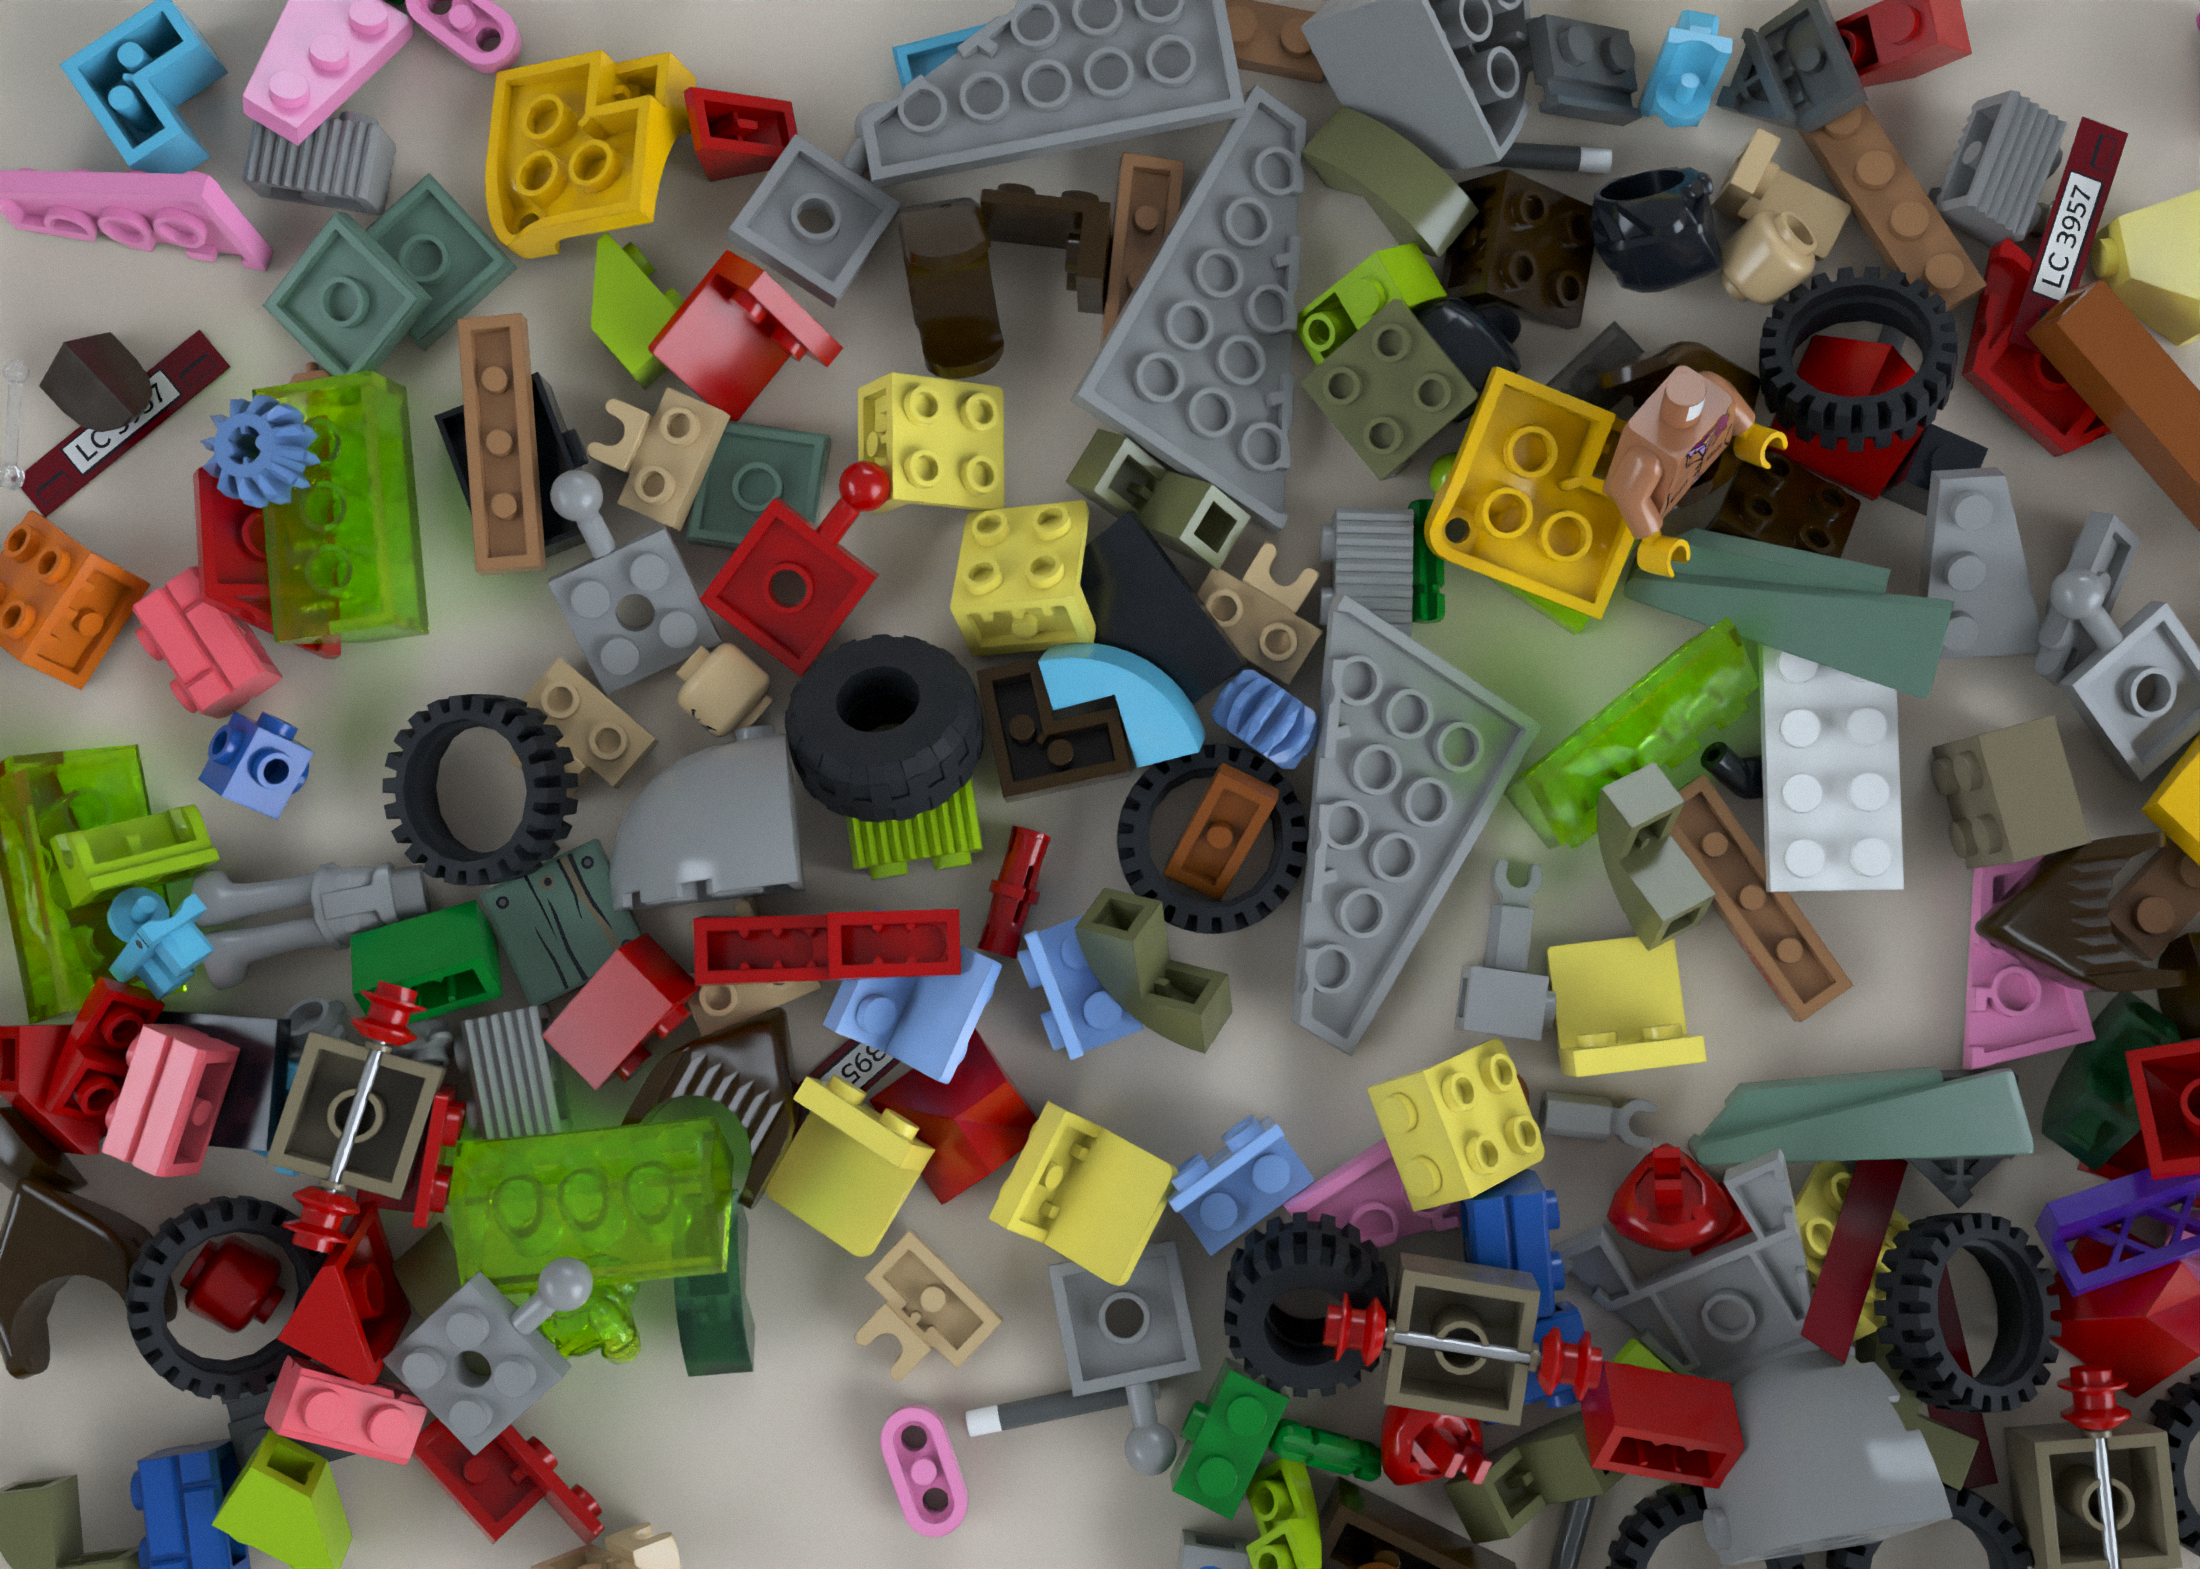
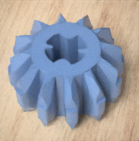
(260, 451)
(1266, 719)

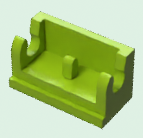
(133, 854)

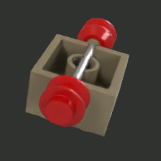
(355, 1117)
(1461, 1340)
(2094, 1485)

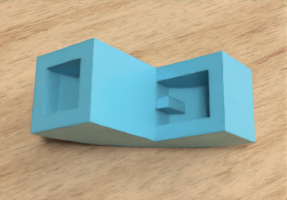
(1152, 706)

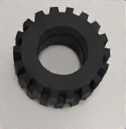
(1290, 1259)

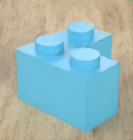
(138, 80)

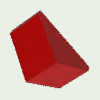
(737, 131)

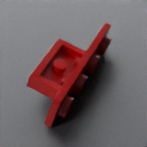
(503, 1481)

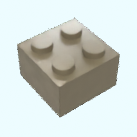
(2009, 794)

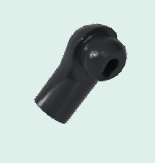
(1737, 774)

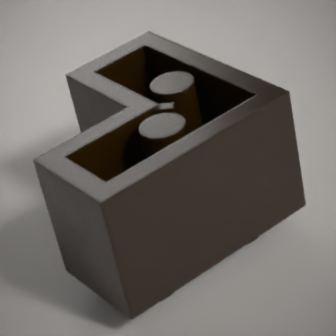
(1041, 753)

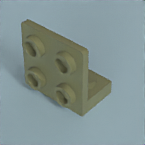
(1389, 389)

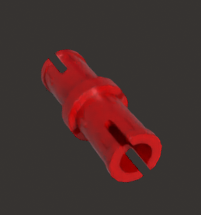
(1014, 891)

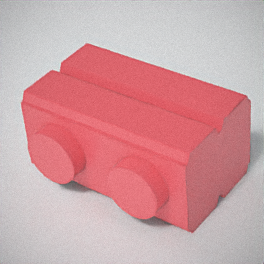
(208, 650)
(169, 1099)
(342, 1414)

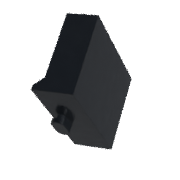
(556, 450)

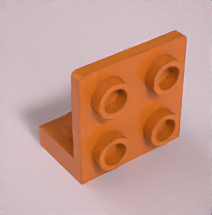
(61, 600)

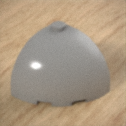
(1431, 70)
(712, 828)
(1820, 1463)

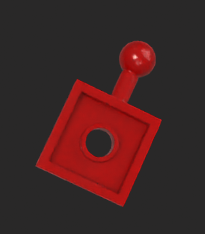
(789, 541)

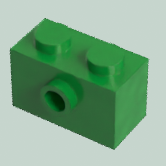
(441, 954)
(1226, 1439)

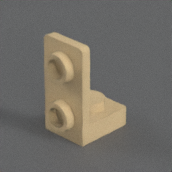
(1761, 185)

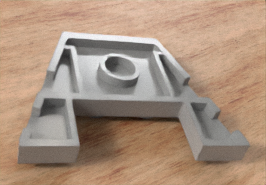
(1724, 1306)

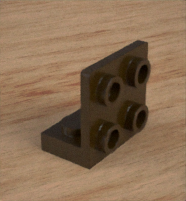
(1066, 222)
(1522, 249)
(1786, 508)

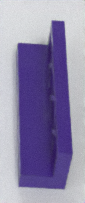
(2116, 1203)

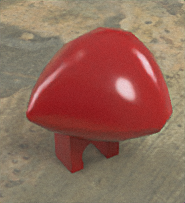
(1669, 1203)
(1430, 1445)

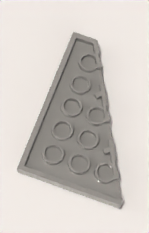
(1058, 83)
(1208, 330)
(1398, 798)

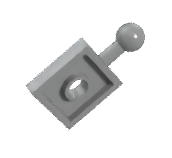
(813, 180)
(640, 566)
(2108, 679)
(486, 1322)
(1107, 1361)

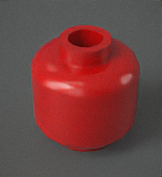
(233, 1284)

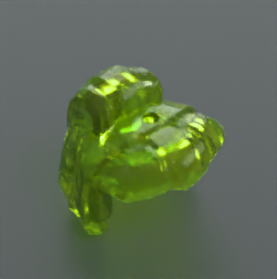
(599, 1323)

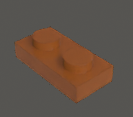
(1221, 831)

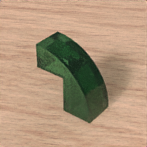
(2093, 1097)
(715, 1311)

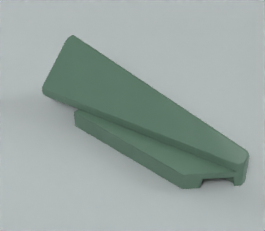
(1804, 606)
(1869, 1118)

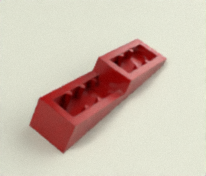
(826, 947)

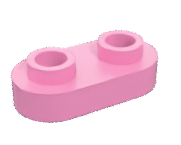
(467, 28)
(923, 1468)

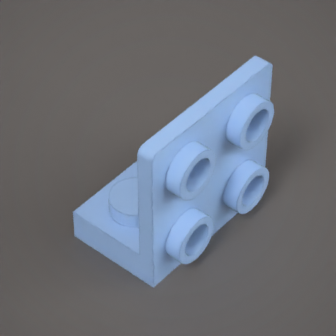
(1081, 1008)
(917, 1018)
(1238, 1183)

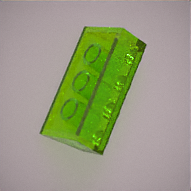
(350, 544)
(1643, 725)
(49, 795)
(616, 1197)

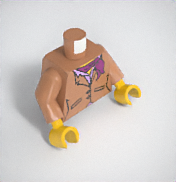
(1670, 448)

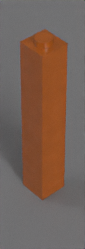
(2128, 386)

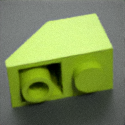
(1362, 293)
(629, 308)
(287, 1506)

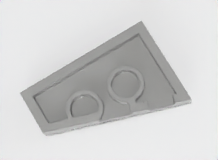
(1979, 564)

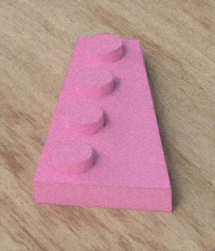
(133, 210)

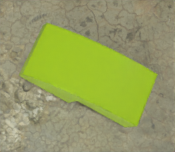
(1285, 1518)

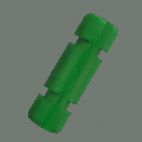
(1427, 571)
(1326, 1450)

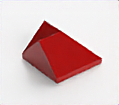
(1850, 370)
(2168, 1106)
(969, 1122)
(353, 1304)
(2137, 1325)

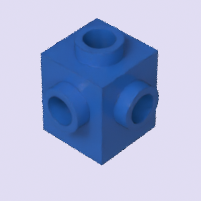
(257, 763)

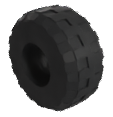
(892, 770)

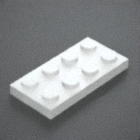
(1828, 778)

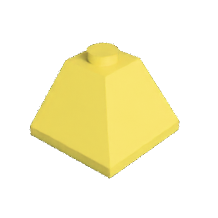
(2155, 265)

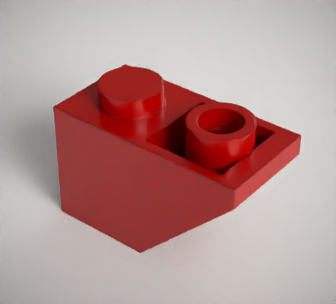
(1904, 38)
(26, 1071)

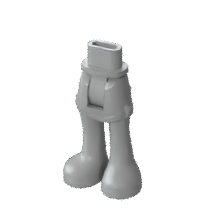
(342, 903)

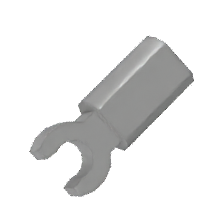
(1511, 920)
(1591, 1117)

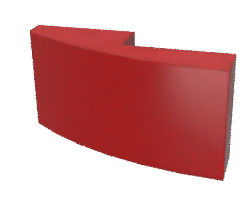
(95, 1051)

